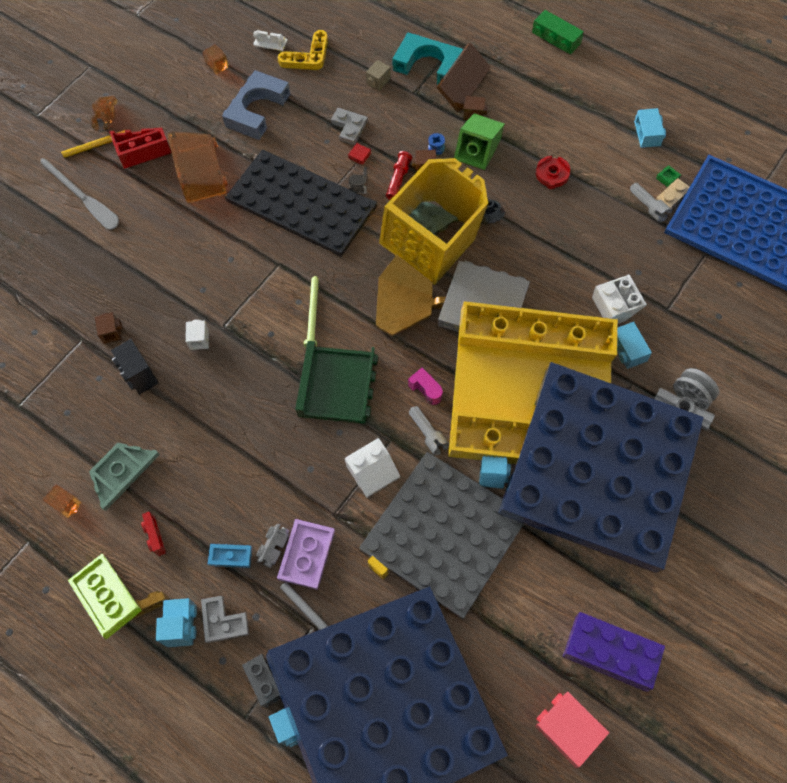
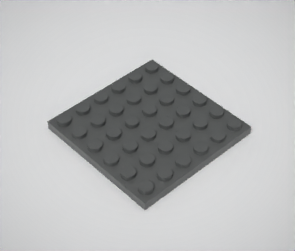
(442, 534)

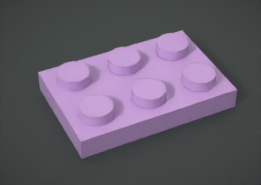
(306, 554)

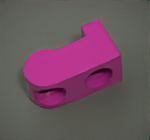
(427, 386)

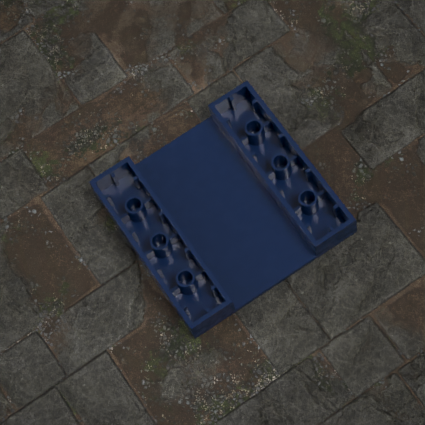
(603, 467)
(385, 698)

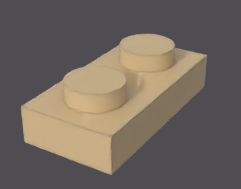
(674, 193)

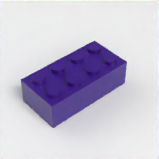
(614, 652)

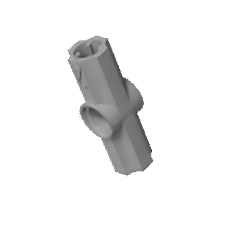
(687, 403)

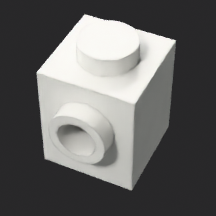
(197, 335)

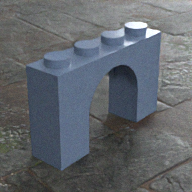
(257, 87)

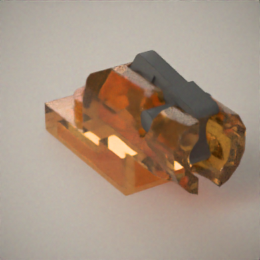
(103, 113)

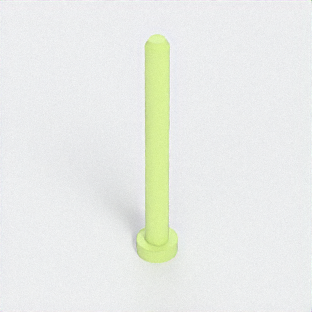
(312, 311)

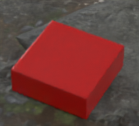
(359, 154)

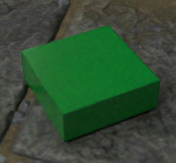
(668, 176)

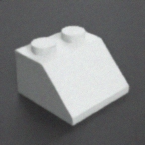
(372, 467)

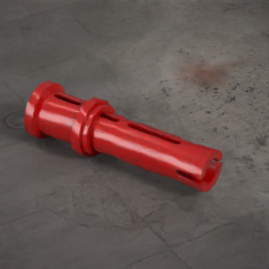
(400, 169)

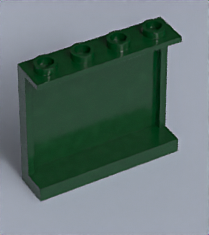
(336, 384)

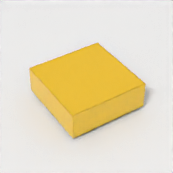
(377, 567)

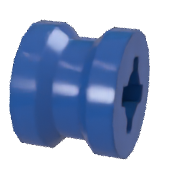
(436, 142)

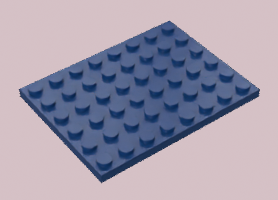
(735, 220)

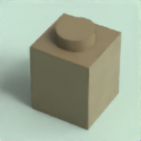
(378, 75)

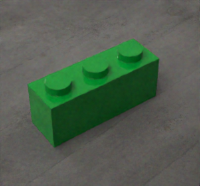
(557, 32)

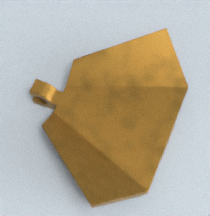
(403, 297)

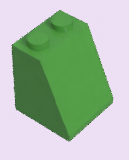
(478, 141)

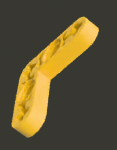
(309, 58)

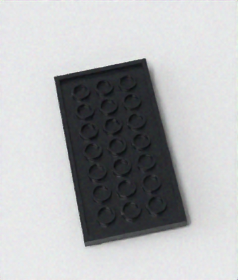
(301, 202)

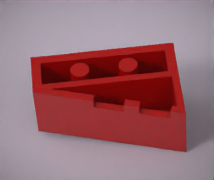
(140, 146)

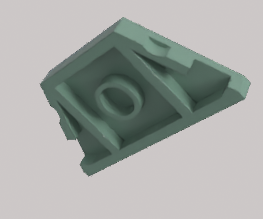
(433, 217)
(119, 470)

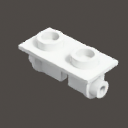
(274, 41)

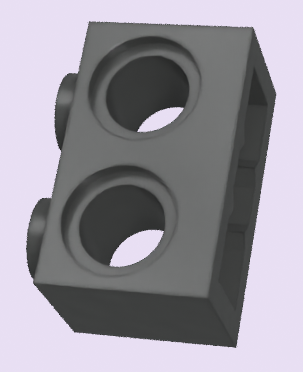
(262, 680)

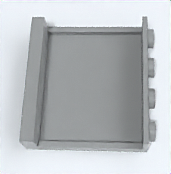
(480, 286)

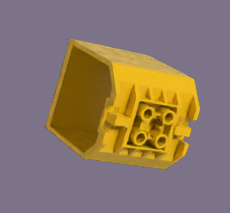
(457, 194)

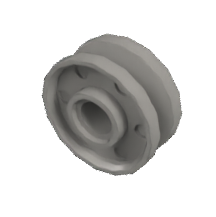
(697, 387)

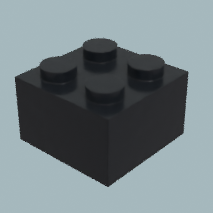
(133, 367)

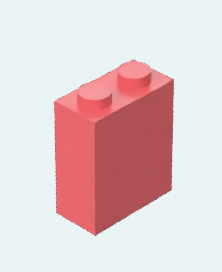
(571, 729)

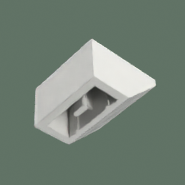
(618, 299)

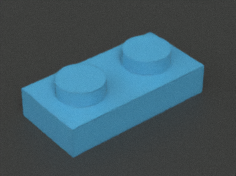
(230, 555)

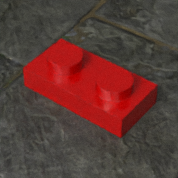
(150, 527)

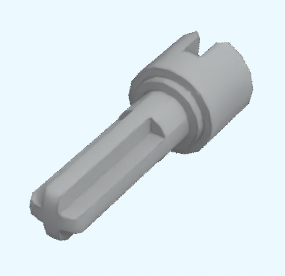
(656, 207)
(433, 438)

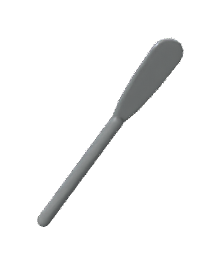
(97, 209)

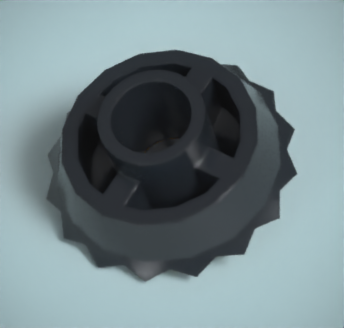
(493, 212)

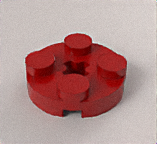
(549, 179)

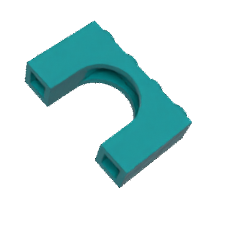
(415, 47)

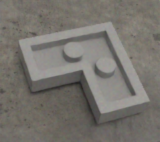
(352, 125)
(218, 625)

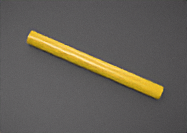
(90, 145)

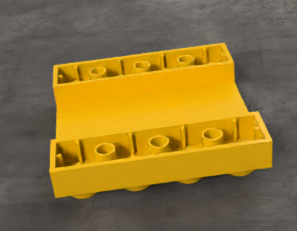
(503, 366)

